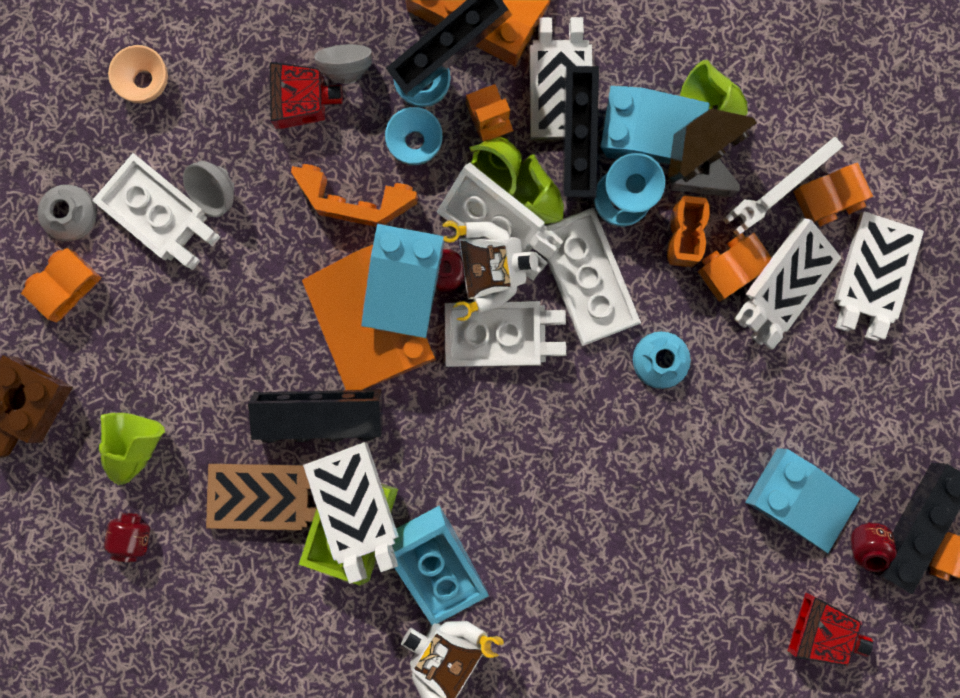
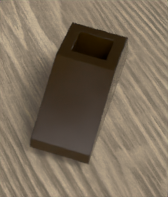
(704, 141)

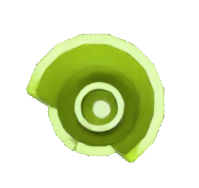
(711, 86)
(498, 161)
(538, 191)
(127, 444)

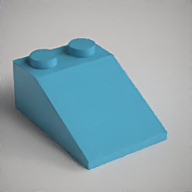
(645, 121)
(402, 280)
(803, 499)
(436, 566)

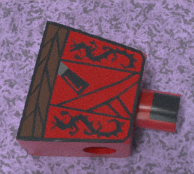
(299, 95)
(827, 634)

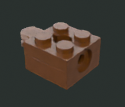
(33, 406)

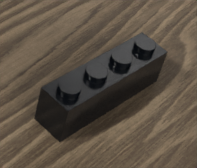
(447, 43)
(580, 133)
(316, 415)
(923, 526)

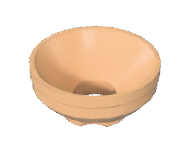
(128, 64)

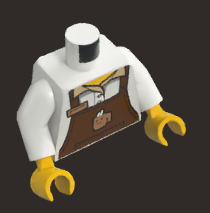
(491, 264)
(447, 656)

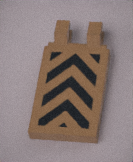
(258, 497)

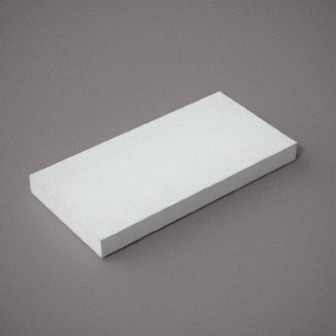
(590, 279)

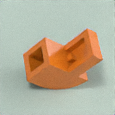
(489, 113)

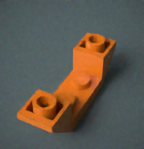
(394, 203)

